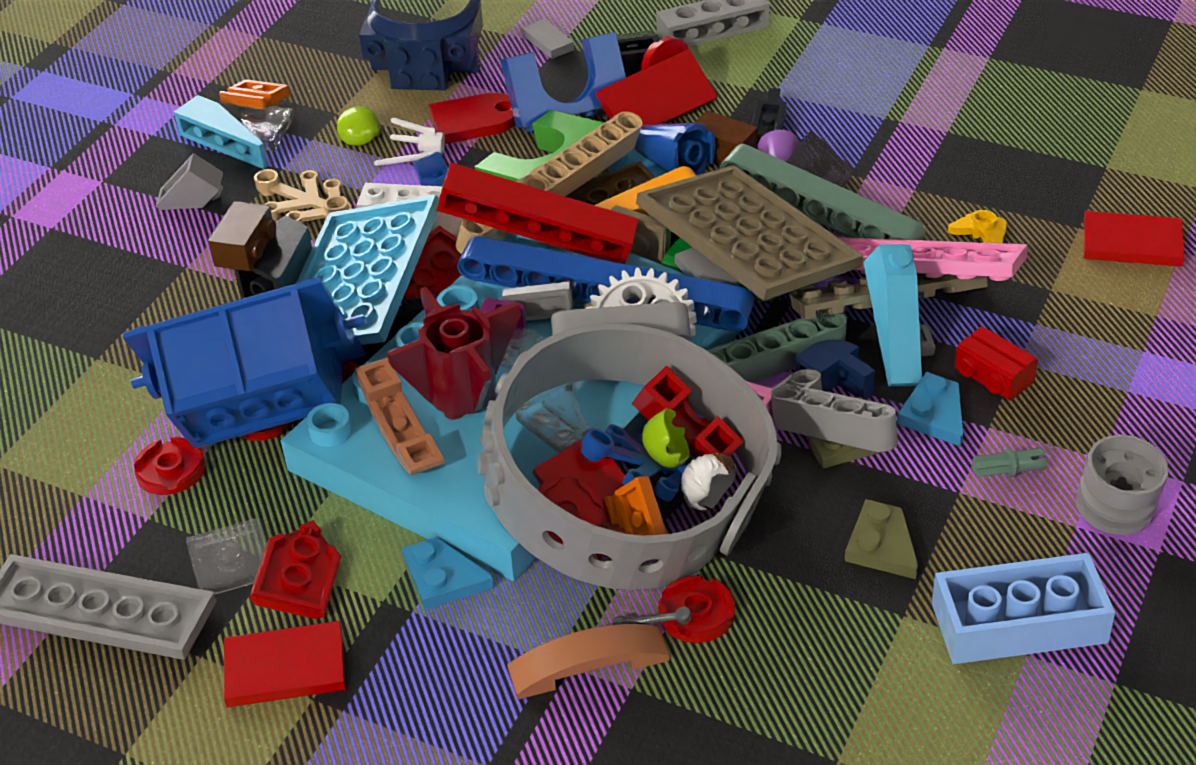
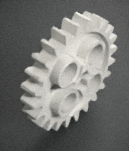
(643, 288)

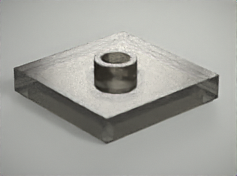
(819, 159)

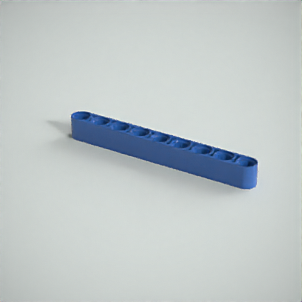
(523, 265)

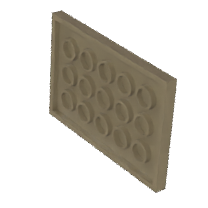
(749, 231)

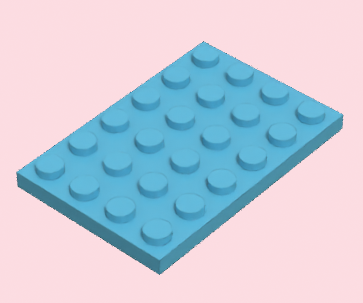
(370, 258)

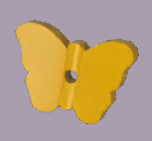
(980, 224)

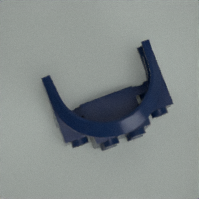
(422, 53)

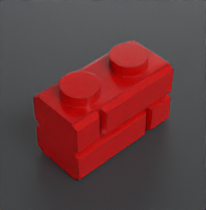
(996, 363)

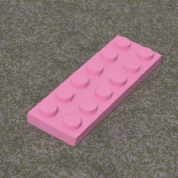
(955, 258)

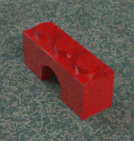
(702, 436)

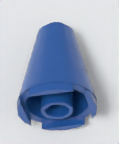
(677, 145)

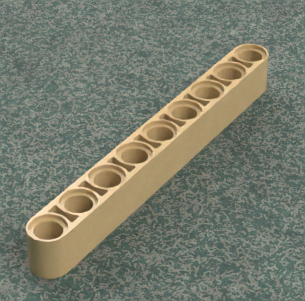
(570, 167)

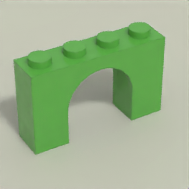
(552, 133)

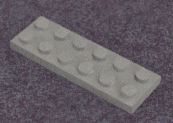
(102, 606)

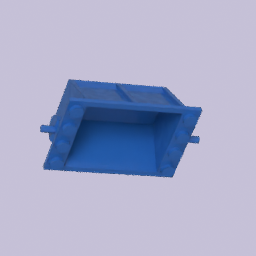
(248, 361)

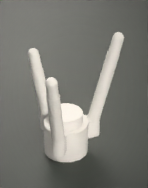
(428, 142)

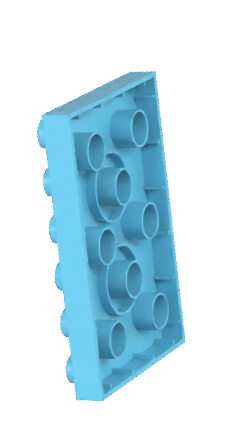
(348, 455)

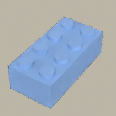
(1022, 608)

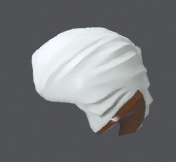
(707, 480)

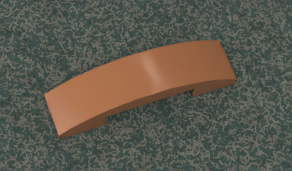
(396, 419)
(583, 652)

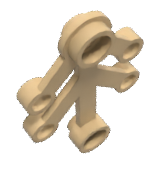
(268, 184)

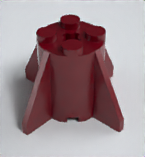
(456, 355)

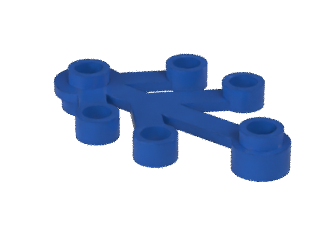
(601, 444)

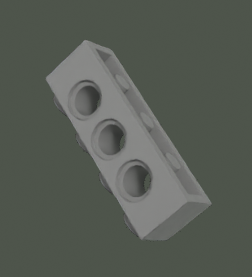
(712, 20)

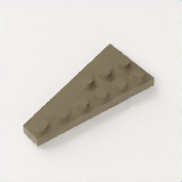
(839, 293)

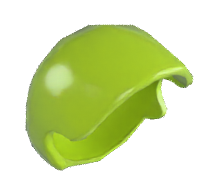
(358, 126)
(664, 440)

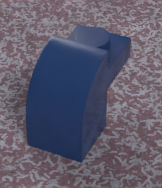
(838, 365)

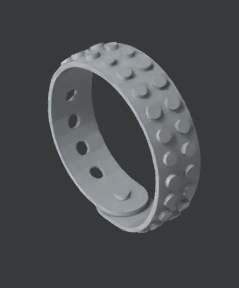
(633, 356)

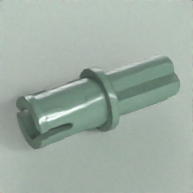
(1009, 462)

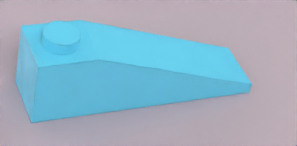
(216, 128)
(895, 307)

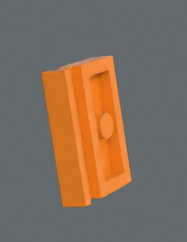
(255, 94)
(636, 508)

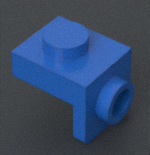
(431, 170)

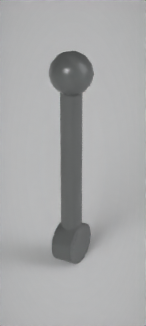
(682, 615)

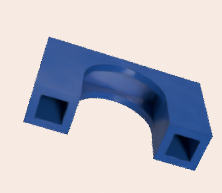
(531, 101)

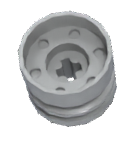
(1121, 484)

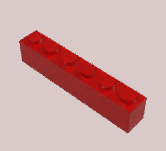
(537, 214)

